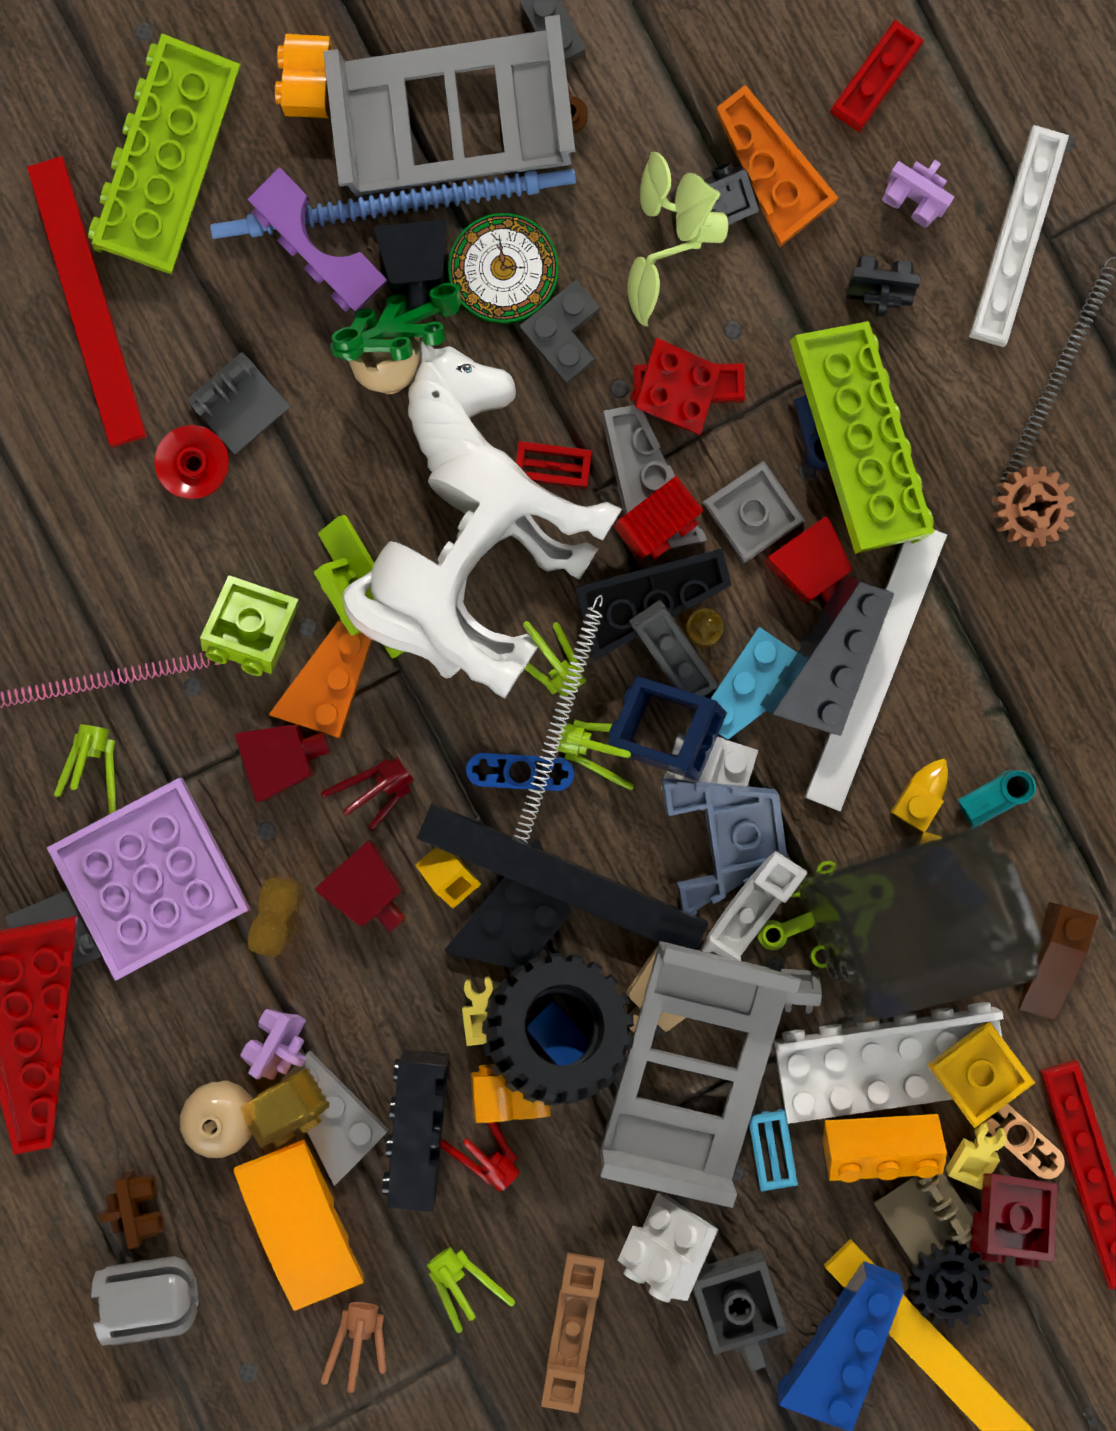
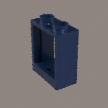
(697, 742)

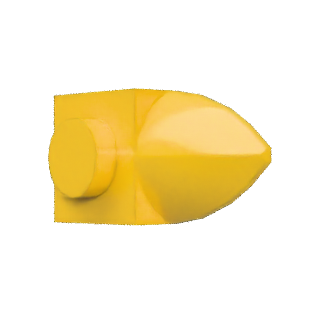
(923, 795)

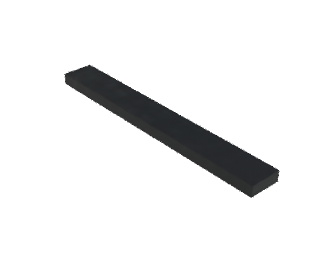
(560, 878)

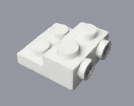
(727, 763)
(667, 1249)

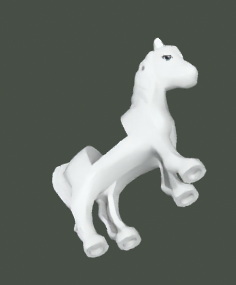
(421, 603)

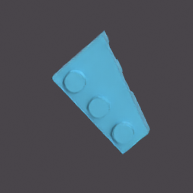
(750, 680)

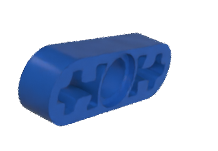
(491, 779)

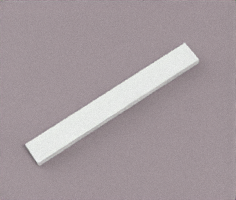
(843, 753)

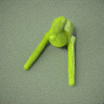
(560, 669)
(578, 741)
(90, 743)
(447, 1270)

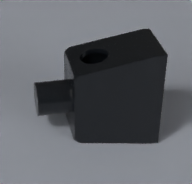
(414, 258)

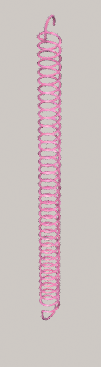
(106, 681)

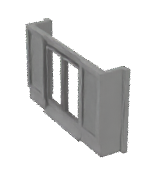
(374, 121)
(676, 1146)

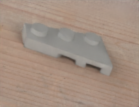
(346, 1126)

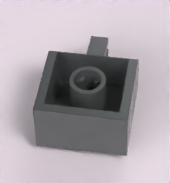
(741, 1326)

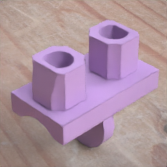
(922, 187)
(280, 1047)

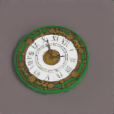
(503, 268)

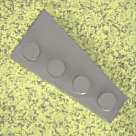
(639, 464)

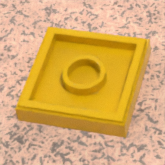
(981, 1073)

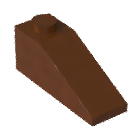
(1065, 944)

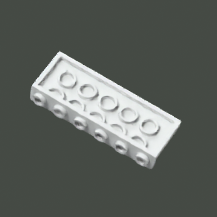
(871, 1063)

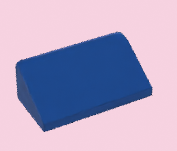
(557, 1035)

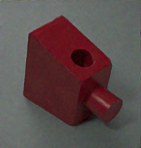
(279, 758)
(364, 888)

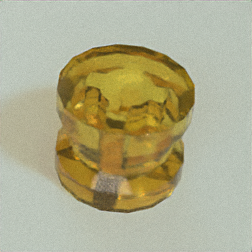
(705, 621)

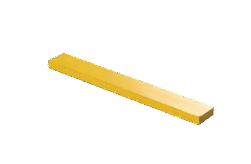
(937, 1355)

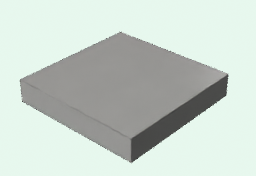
(753, 512)

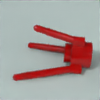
(496, 1168)

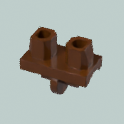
(126, 1209)

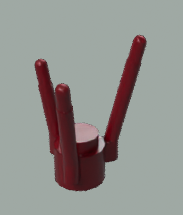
(392, 778)

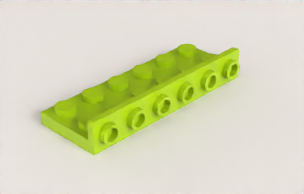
(164, 154)
(862, 437)

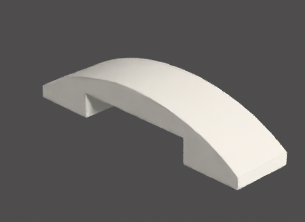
(753, 906)

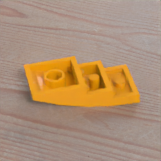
(298, 1225)

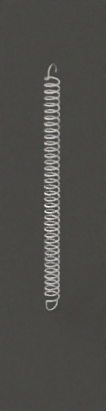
(560, 718)

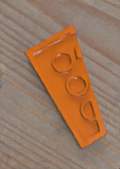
(778, 172)

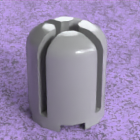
(145, 1300)

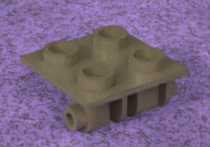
(924, 1214)

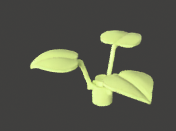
(694, 224)

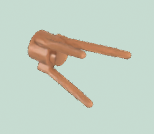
(361, 1321)

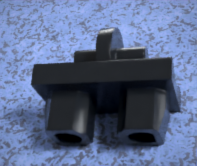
(881, 286)

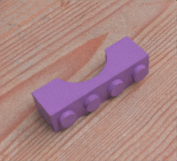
(284, 206)

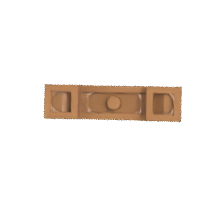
(572, 1332)

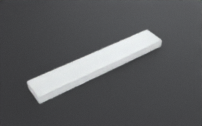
(1018, 236)

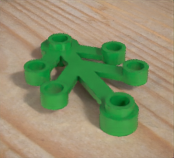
(397, 322)

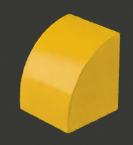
(447, 876)

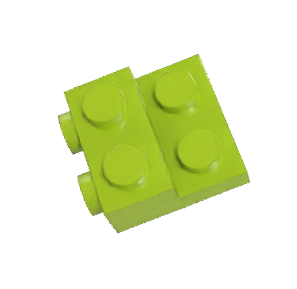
(248, 626)

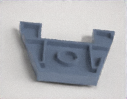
(742, 834)

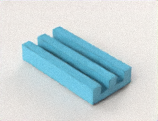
(767, 1117)

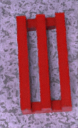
(558, 466)

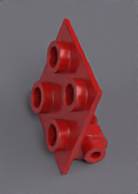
(677, 386)

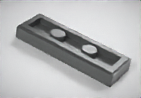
(673, 650)

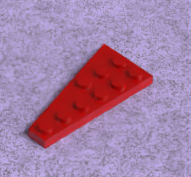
(33, 1023)

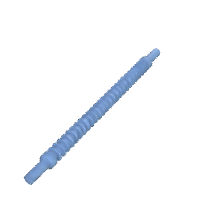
(530, 182)

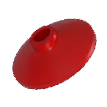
(179, 449)

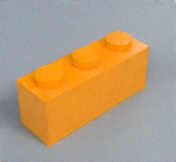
(884, 1147)

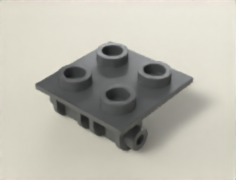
(238, 403)
(56, 908)

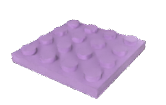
(148, 878)

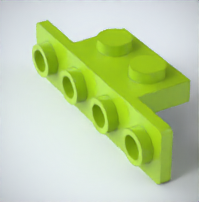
(349, 564)

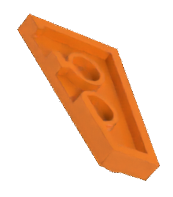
(327, 683)

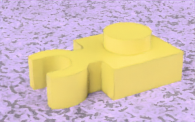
(476, 1014)
(976, 1157)

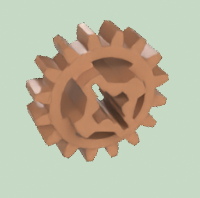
(1030, 490)

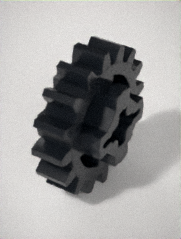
(961, 1271)

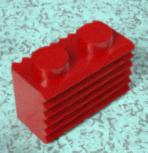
(659, 518)

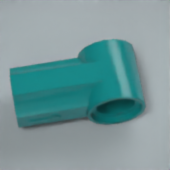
(994, 798)

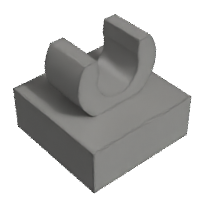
(809, 991)

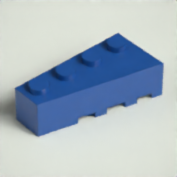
(842, 1356)

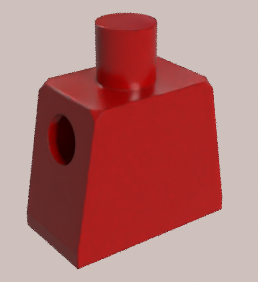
(812, 562)

